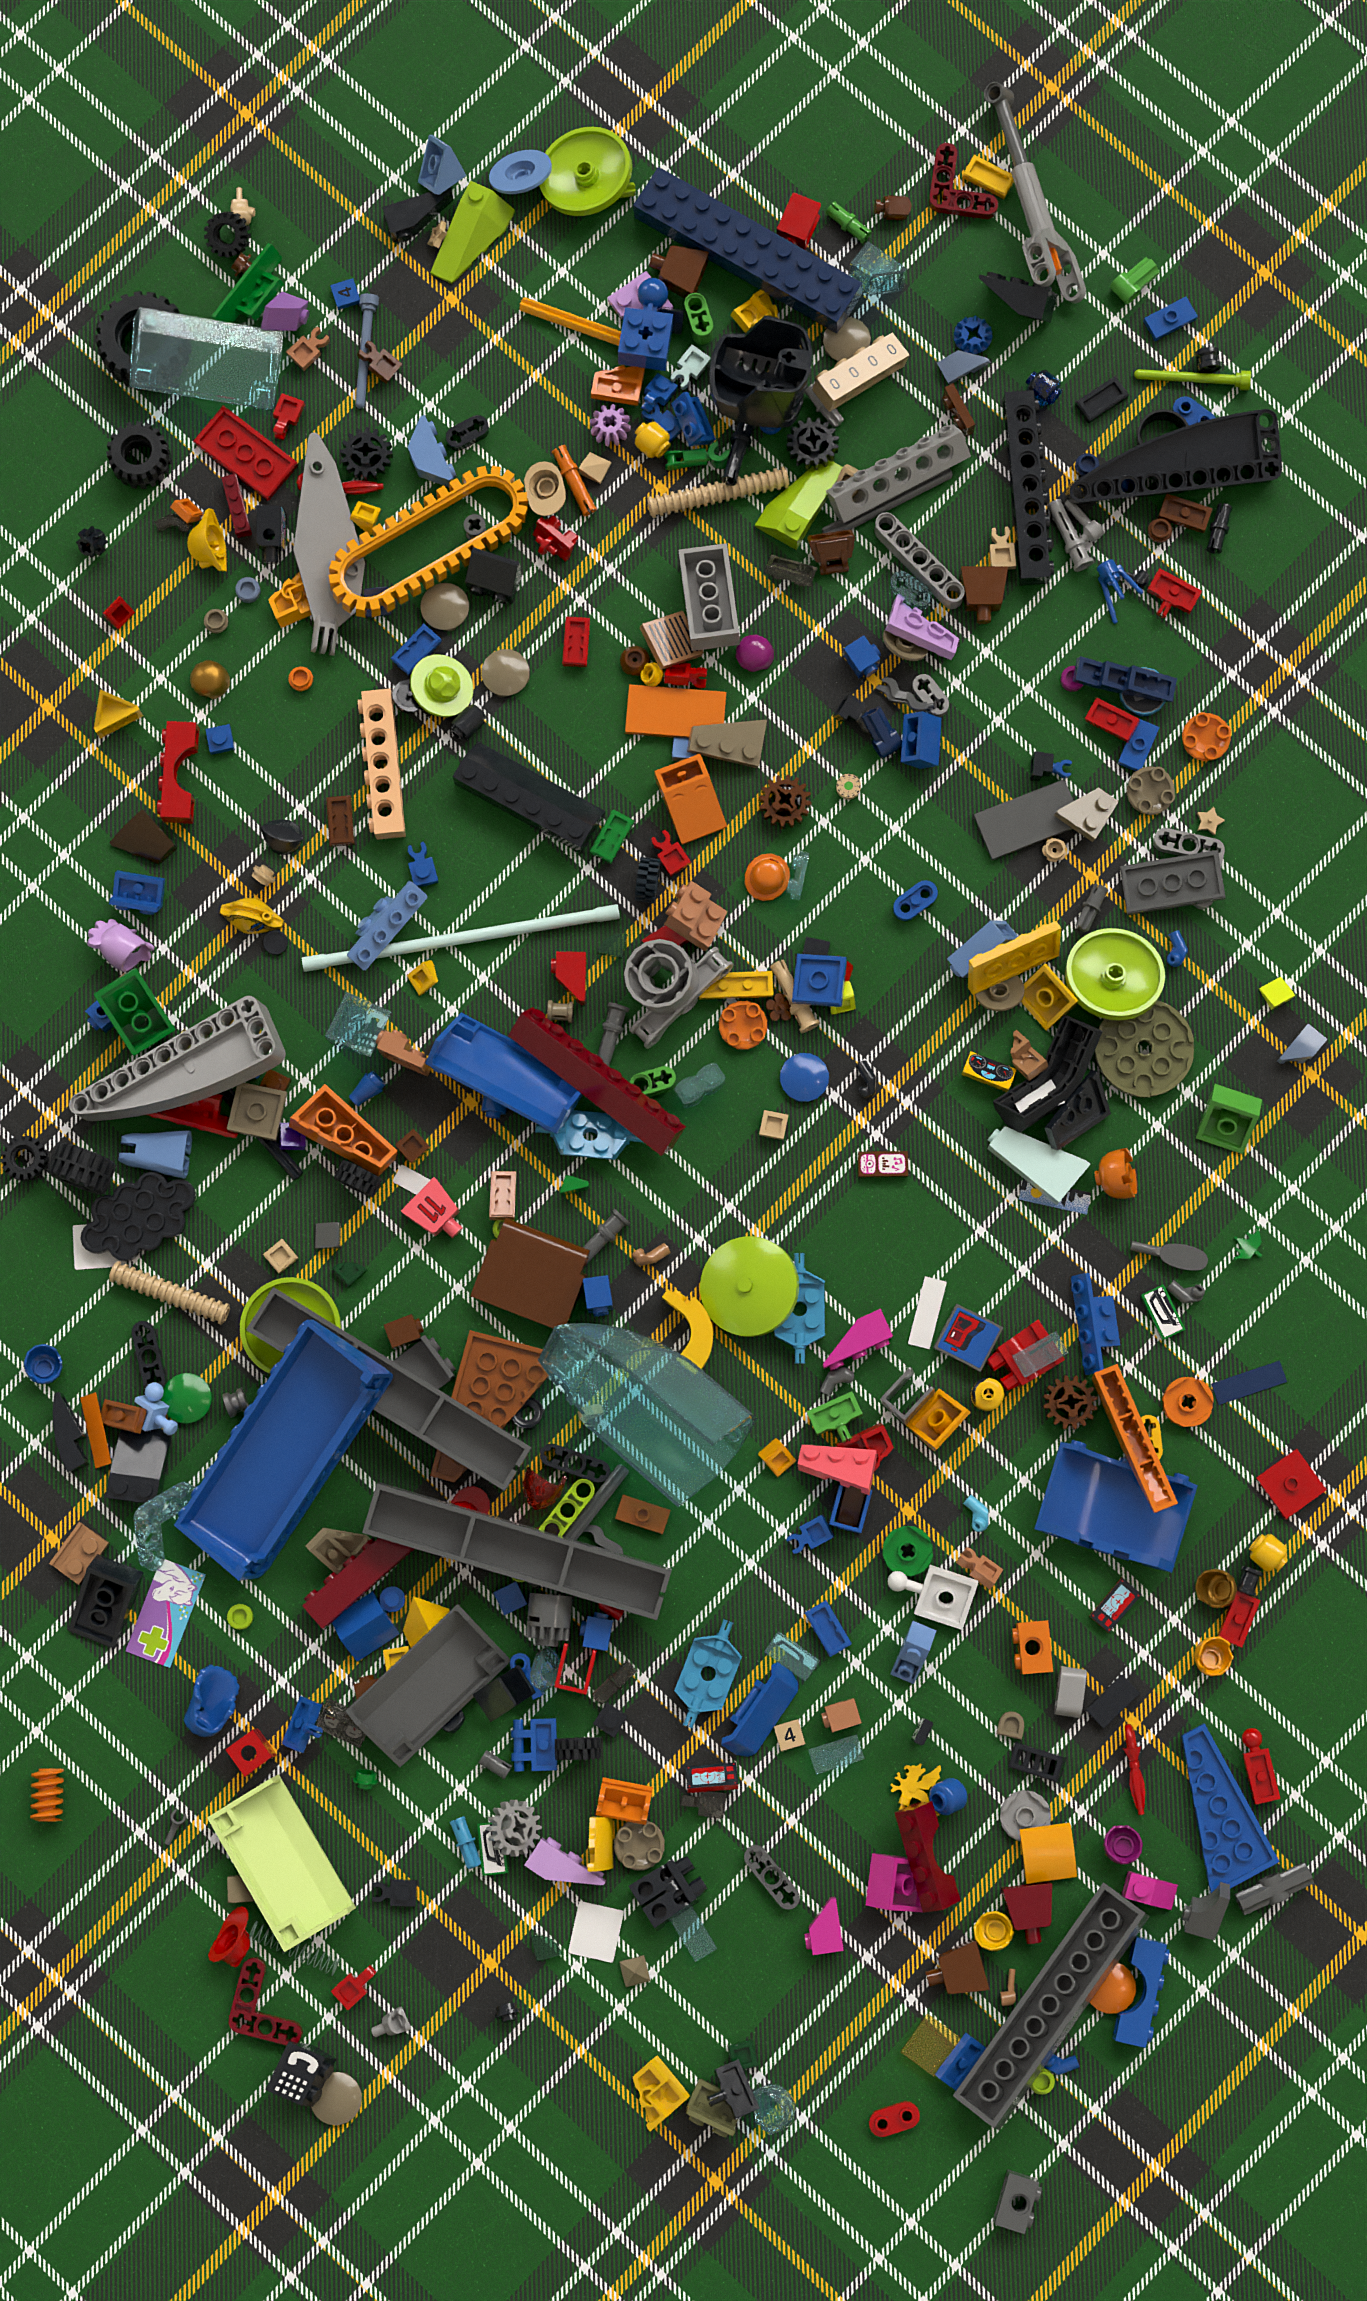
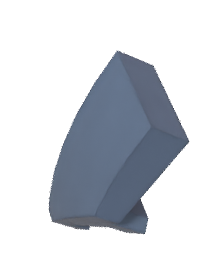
(960, 364)
(1303, 1046)

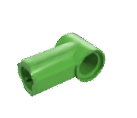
(1129, 285)

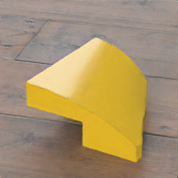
(753, 310)
(658, 2091)

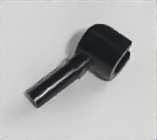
(1140, 578)

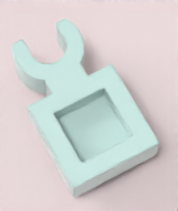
(691, 364)

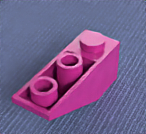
(864, 1334)

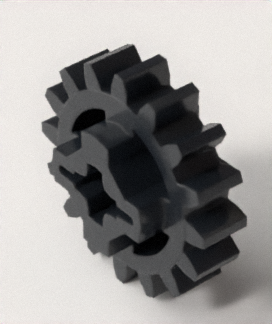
(821, 437)
(357, 453)

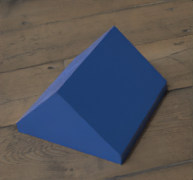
(365, 1627)

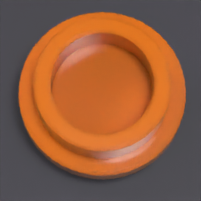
(300, 678)

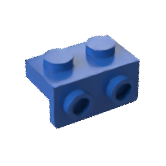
(693, 420)
(137, 892)

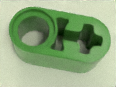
(694, 317)
(660, 1086)

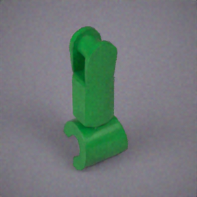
(697, 457)

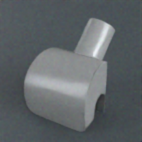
(392, 2023)

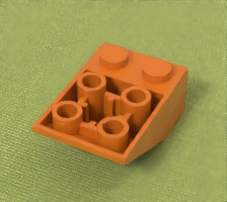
(690, 798)

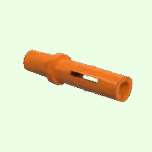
(570, 472)

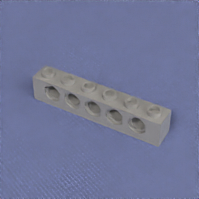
(910, 475)

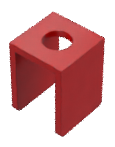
(799, 220)
(560, 1671)
(263, 1751)

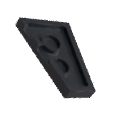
(1079, 1112)

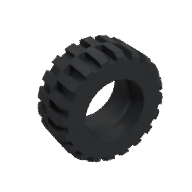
(117, 324)

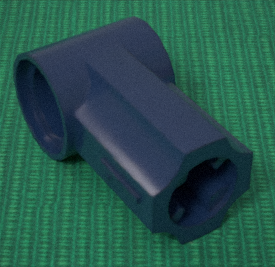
(884, 737)

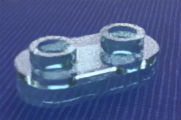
(795, 885)
(544, 1669)

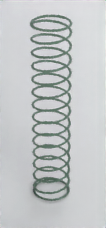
(335, 1965)

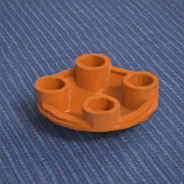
(1206, 736)
(743, 1025)
(1116, 1991)

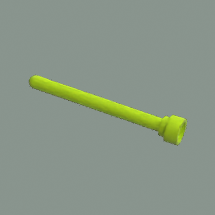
(1239, 380)

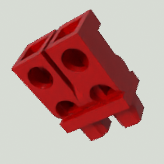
(1004, 1354)

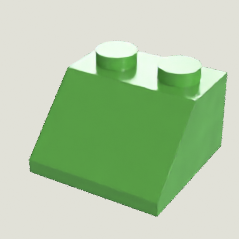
(1229, 1118)

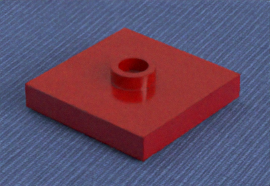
(1290, 1484)

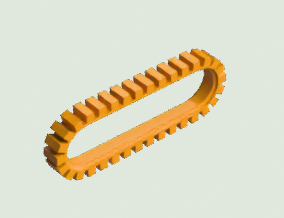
(503, 530)

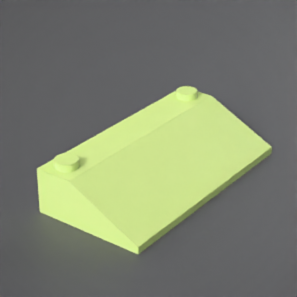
(281, 1863)

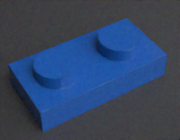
(960, 2061)

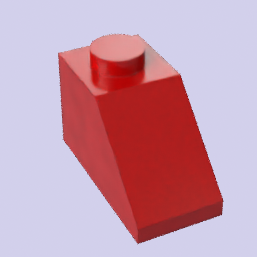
(571, 973)

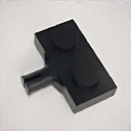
(734, 2090)

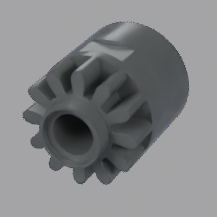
(549, 1618)

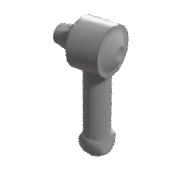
(1092, 529)

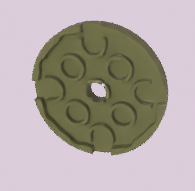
(1146, 1073)

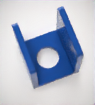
(842, 1526)

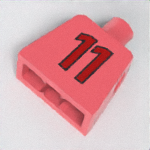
(433, 1210)

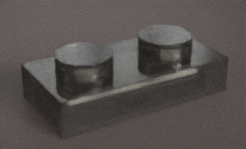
(790, 570)

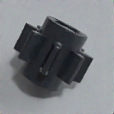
(91, 542)

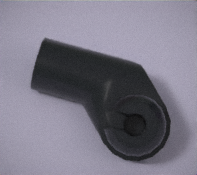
(869, 1078)

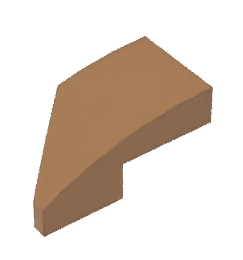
(1025, 1058)

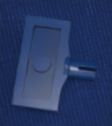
(302, 1724)

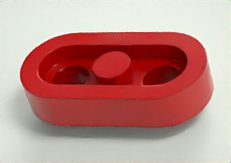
(894, 2119)

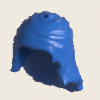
(214, 1692)

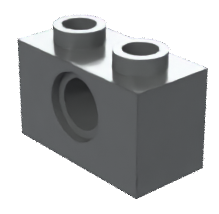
(1017, 2185)

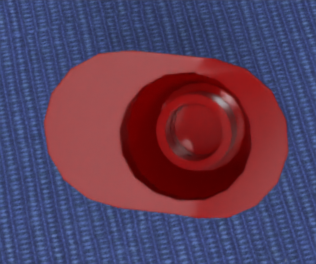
(232, 1939)

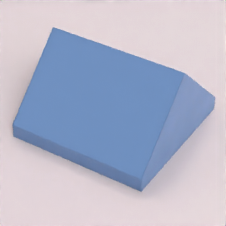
(439, 166)

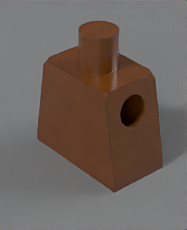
(681, 269)
(983, 589)
(960, 1970)

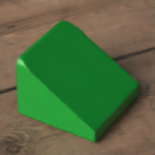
(573, 1185)

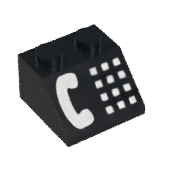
(301, 2073)

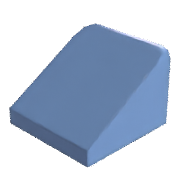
(680, 749)

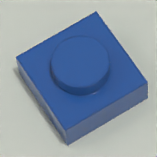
(220, 739)

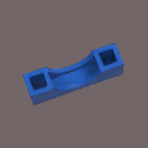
(1134, 2024)

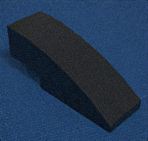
(68, 1434)

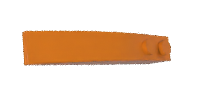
(1133, 1438)

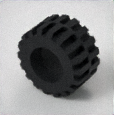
(134, 437)
(81, 1168)

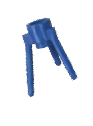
(1110, 575)

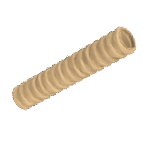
(167, 1292)

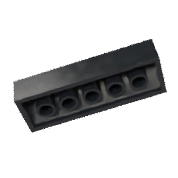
(528, 797)

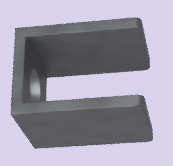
(895, 1388)

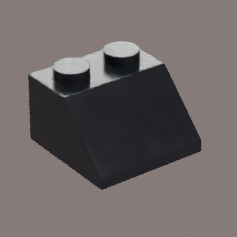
(493, 576)

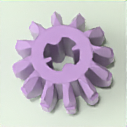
(609, 417)

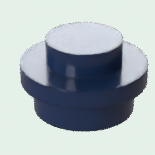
(1086, 463)

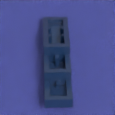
(1124, 680)

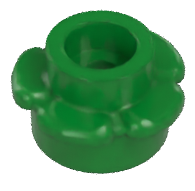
(365, 1778)

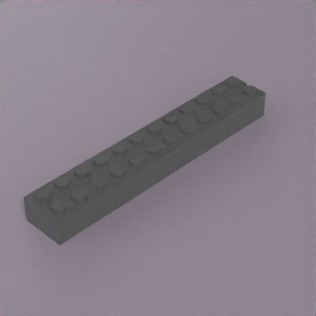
(409, 1399)
(517, 1550)

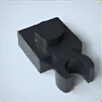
(401, 1892)

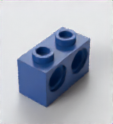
(598, 1295)

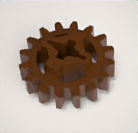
(776, 808)
(1071, 1414)

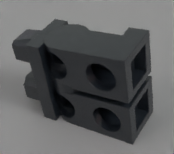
(666, 1892)

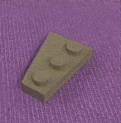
(729, 742)

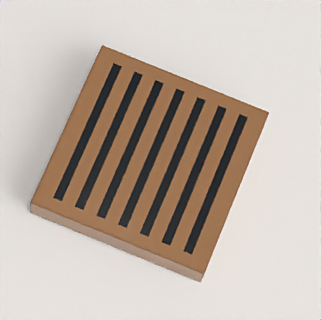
(669, 640)

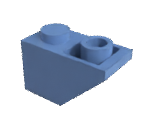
(913, 1652)

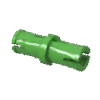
(848, 222)

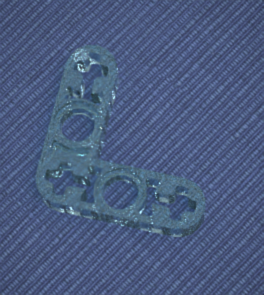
(149, 1519)

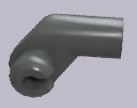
(1186, 1295)
(835, 1377)

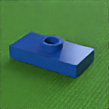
(1170, 318)
(416, 648)
(1138, 747)
(828, 1628)

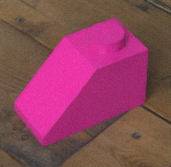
(1149, 1890)
(825, 1930)

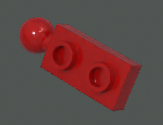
(1259, 1768)

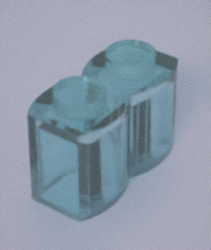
(694, 1088)

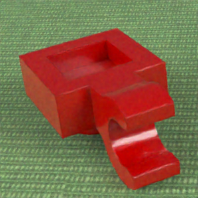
(287, 412)
(683, 674)
(351, 1989)

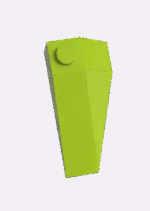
(475, 225)
(795, 509)

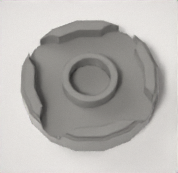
(1023, 1811)

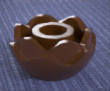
(627, 657)

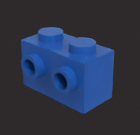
(921, 740)

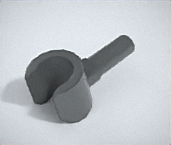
(174, 1827)

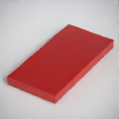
(245, 453)

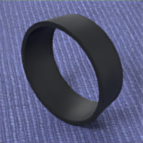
(1162, 414)

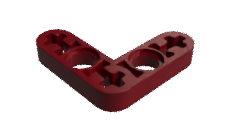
(951, 196)
(249, 2009)

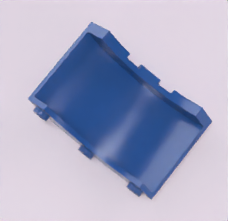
(1104, 1508)

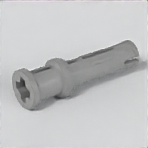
(1073, 547)

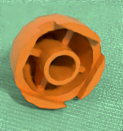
(1117, 1175)

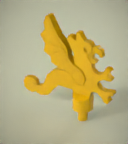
(910, 1786)

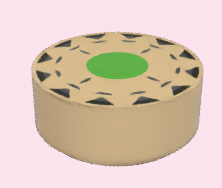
(848, 786)

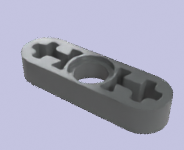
(789, 1887)

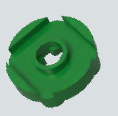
(921, 1547)

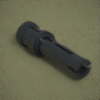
(740, 442)

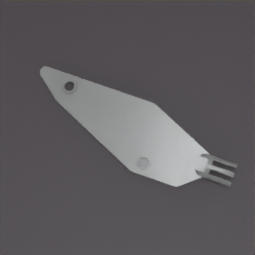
(320, 532)

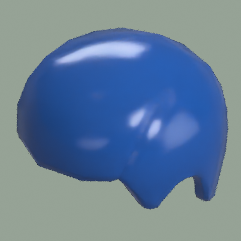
(43, 1364)

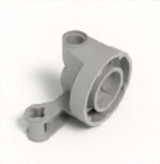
(681, 996)

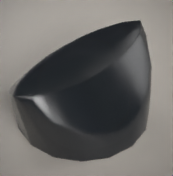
(282, 836)

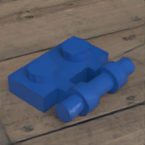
(543, 1736)

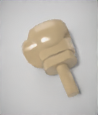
(241, 207)

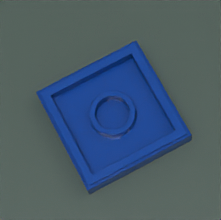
(819, 980)

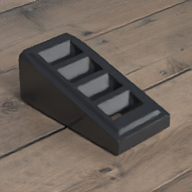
(1059, 1767)

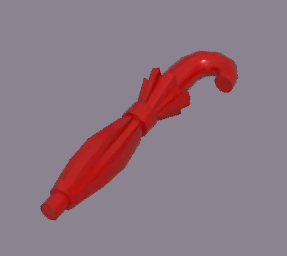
(352, 487)
(1137, 1782)

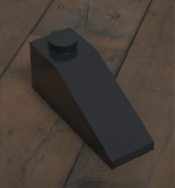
(413, 214)

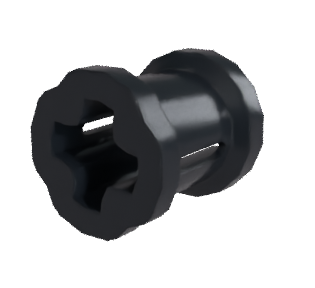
(1249, 1581)

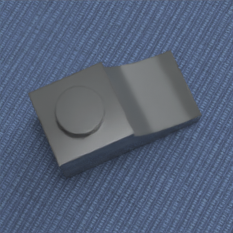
(1206, 1913)

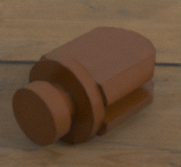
(893, 207)

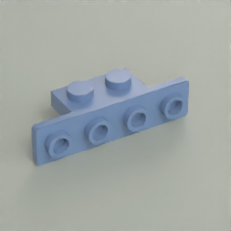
(384, 924)

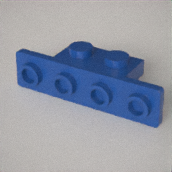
(1095, 1322)

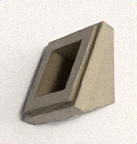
(634, 1971)

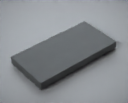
(1023, 820)
(1172, 882)

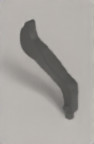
(896, 696)
(601, 1540)

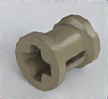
(560, 1011)

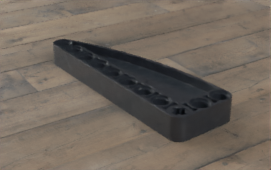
(1202, 448)

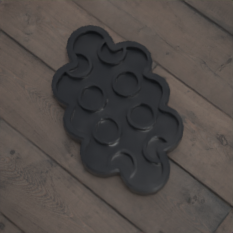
(138, 1216)

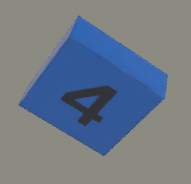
(345, 294)

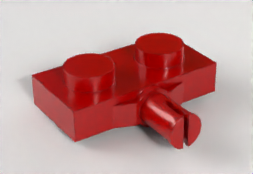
(1173, 593)

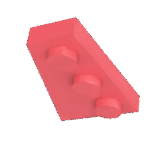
(845, 1465)

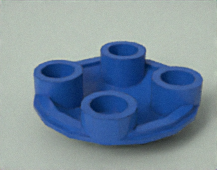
(804, 1077)

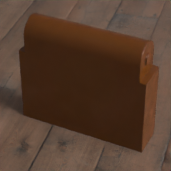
(532, 1274)

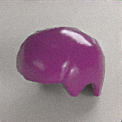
(754, 653)
(1122, 1844)

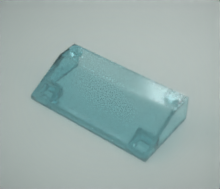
(205, 358)

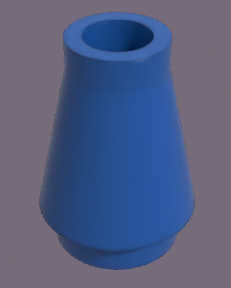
(367, 1088)

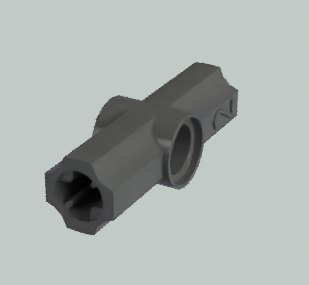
(1274, 1888)

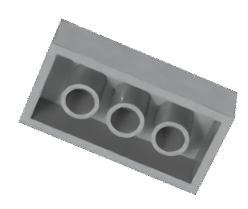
(709, 597)

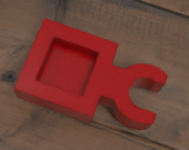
(672, 856)

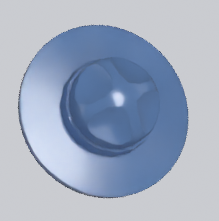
(520, 171)

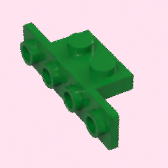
(253, 289)

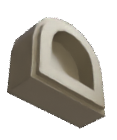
(1011, 1725)

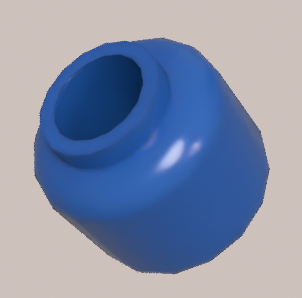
(948, 1796)

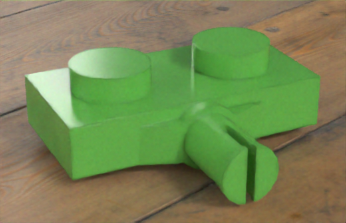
(835, 1415)

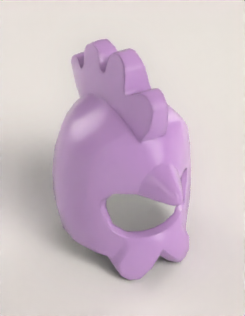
(117, 944)

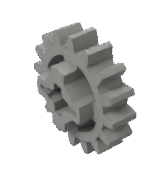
(513, 1827)

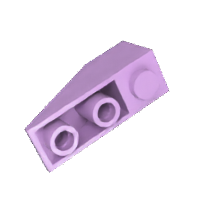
(556, 1865)

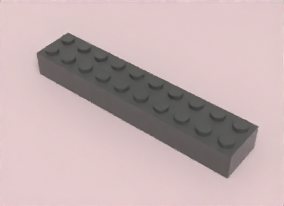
(1051, 2006)

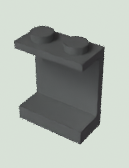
(427, 1363)

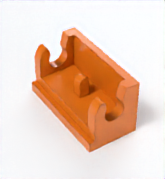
(624, 1801)

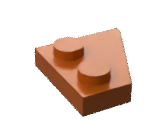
(618, 385)

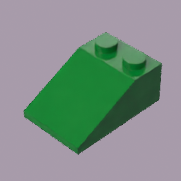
(134, 1011)

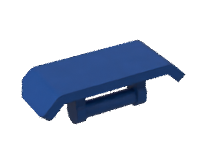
(761, 1711)

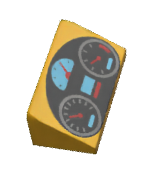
(989, 1071)

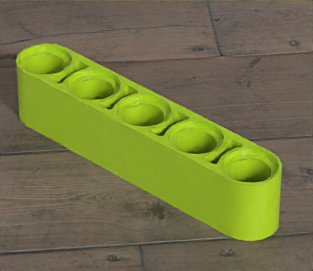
(570, 1497)

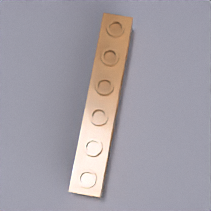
(381, 702)

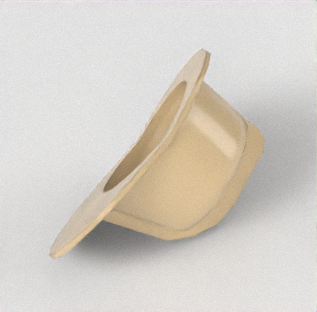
(545, 488)

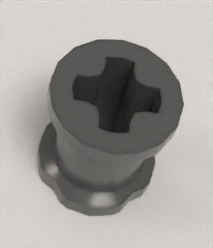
(475, 521)

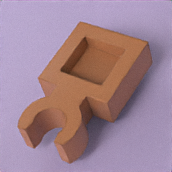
(306, 351)
(981, 1568)

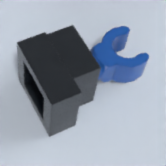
(1043, 765)

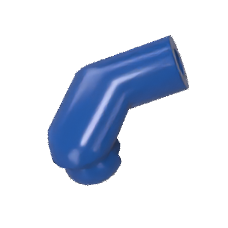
(1179, 949)
(1060, 2066)

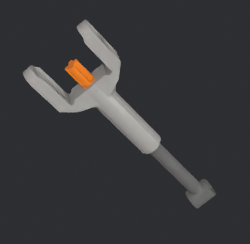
(1044, 240)

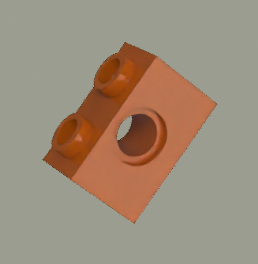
(1042, 1659)

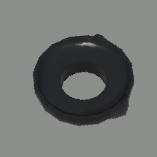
(529, 1424)

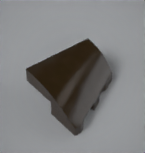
(144, 839)

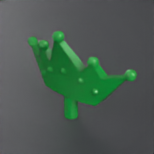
(1249, 1246)

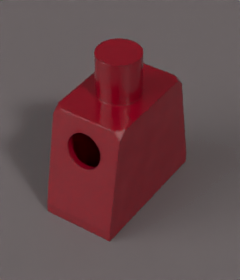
(1029, 1908)

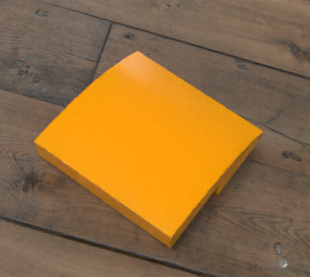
(1048, 1853)

